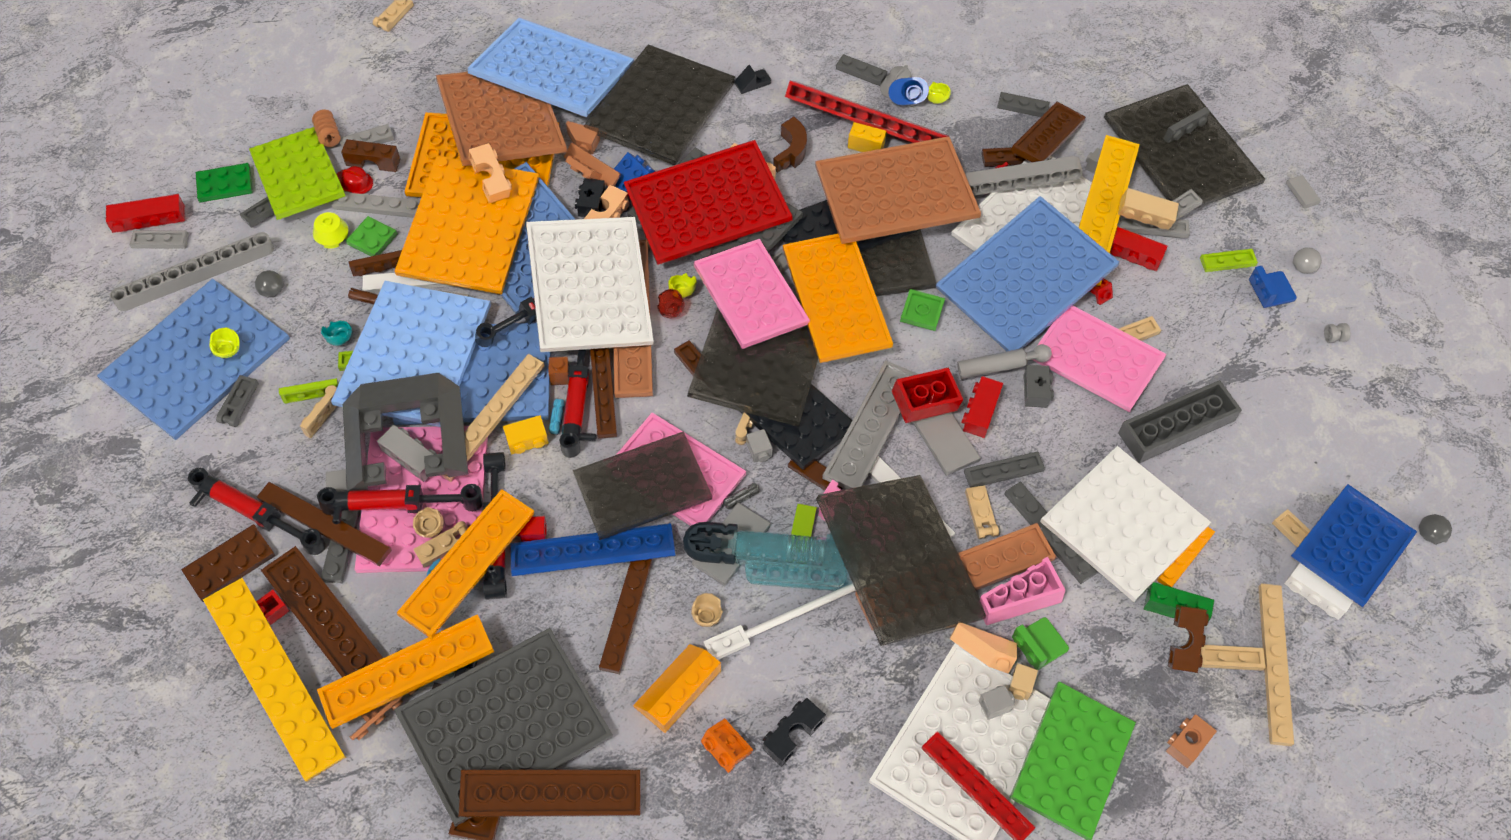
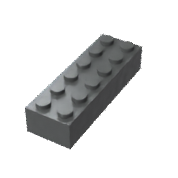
(1179, 421)

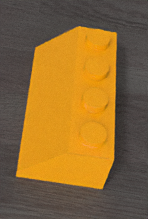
(678, 687)

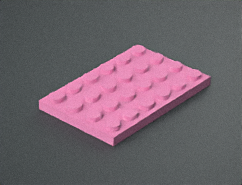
(751, 293)
(1100, 357)
(719, 473)

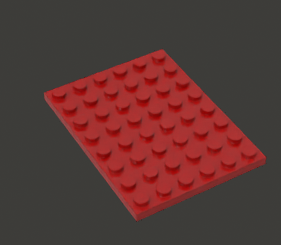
(707, 202)

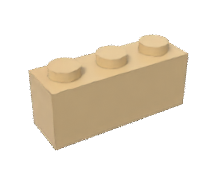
(1148, 209)

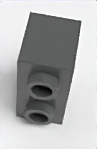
(1037, 386)

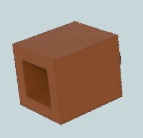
(558, 370)

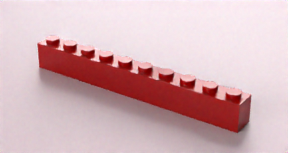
(860, 113)

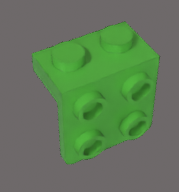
(1040, 643)

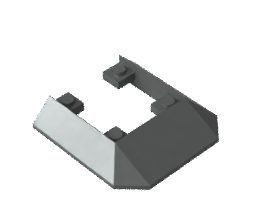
(438, 402)

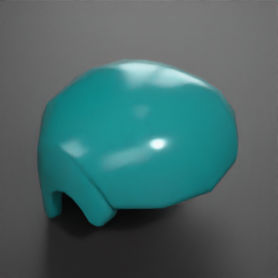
(337, 333)

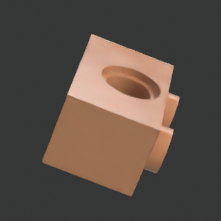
(1200, 733)

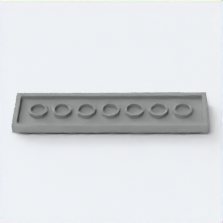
(867, 430)

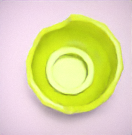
(938, 93)
(683, 284)
(224, 342)

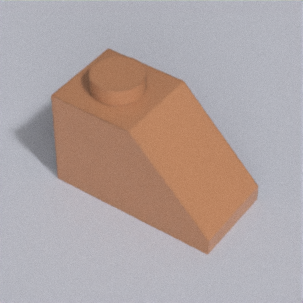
(583, 137)

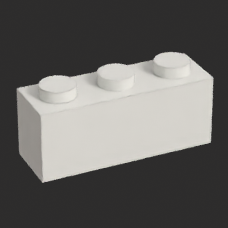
(1318, 591)

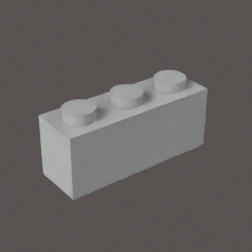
(405, 450)

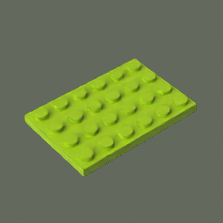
(296, 173)

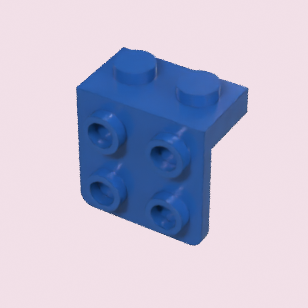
(631, 168)
(1272, 287)

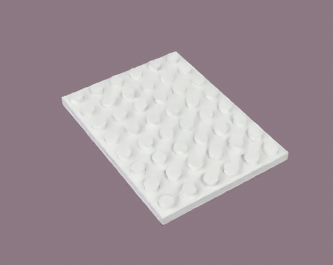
(1003, 206)
(588, 284)
(991, 746)

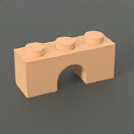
(485, 159)
(614, 202)

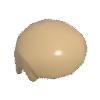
(428, 522)
(706, 610)

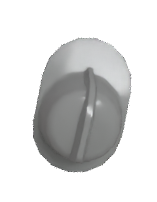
(896, 73)

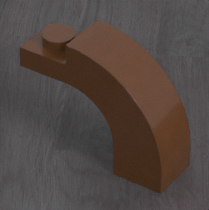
(796, 136)

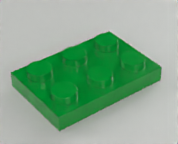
(223, 182)

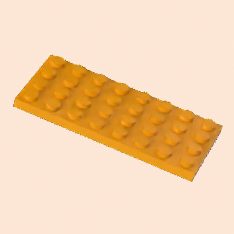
(837, 298)

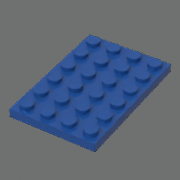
(1354, 545)

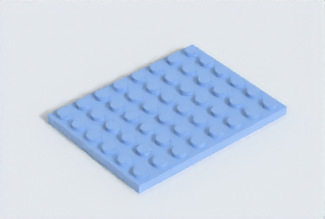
(551, 66)
(413, 335)

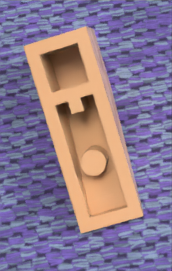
(986, 647)

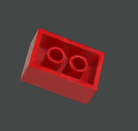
(927, 395)

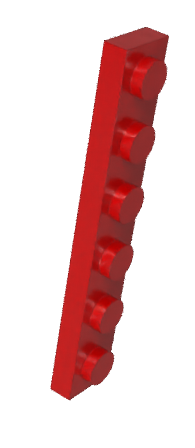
(978, 787)

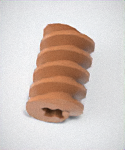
(326, 128)

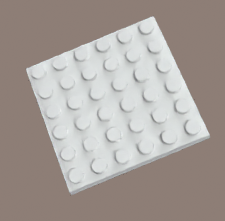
(1125, 523)

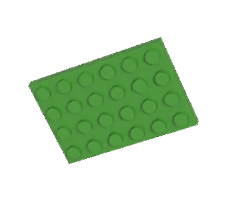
(1073, 761)

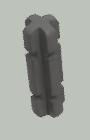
(741, 495)

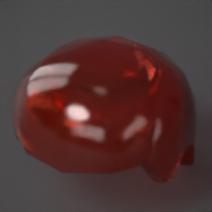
(670, 303)

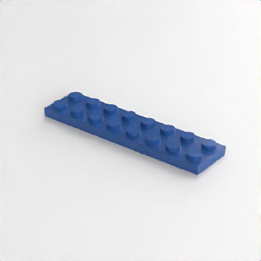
(588, 550)

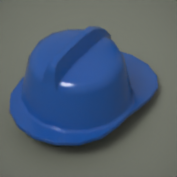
(908, 91)

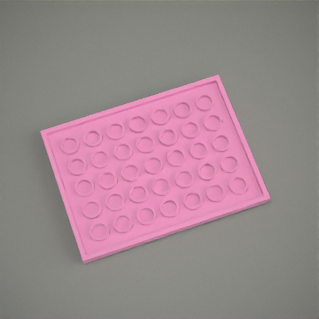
(395, 526)

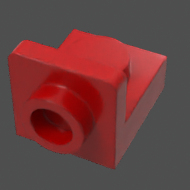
(1103, 292)

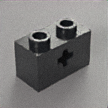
(589, 196)

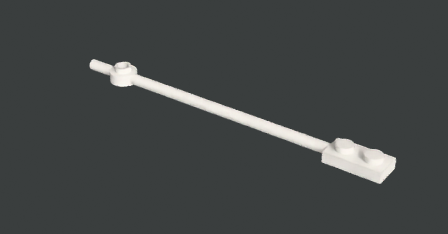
(737, 638)

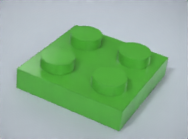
(371, 237)
(922, 310)

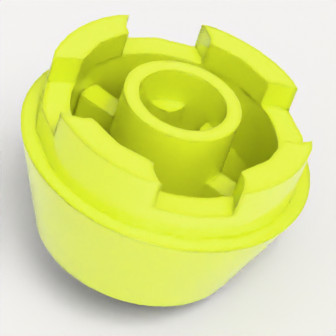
(329, 230)

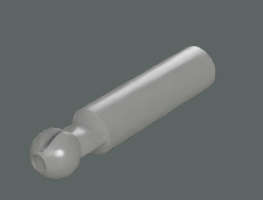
(1002, 361)

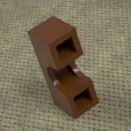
(384, 155)
(1188, 656)

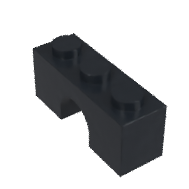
(804, 717)

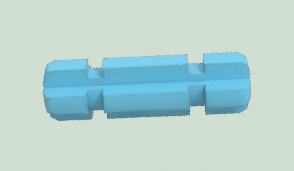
(556, 416)

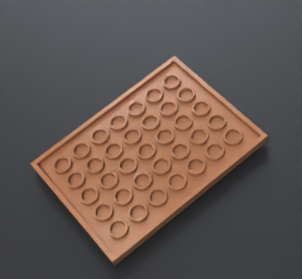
(499, 116)
(896, 190)

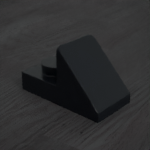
(752, 80)

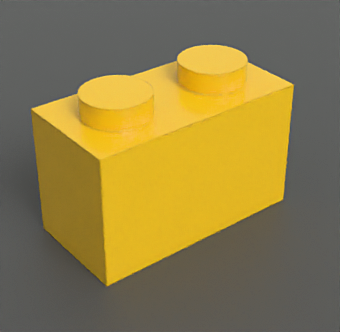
(866, 138)
(525, 435)

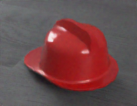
(355, 180)

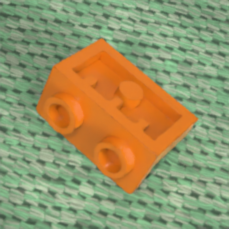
(726, 745)

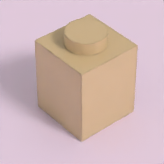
(1022, 682)

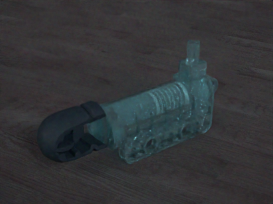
(771, 553)

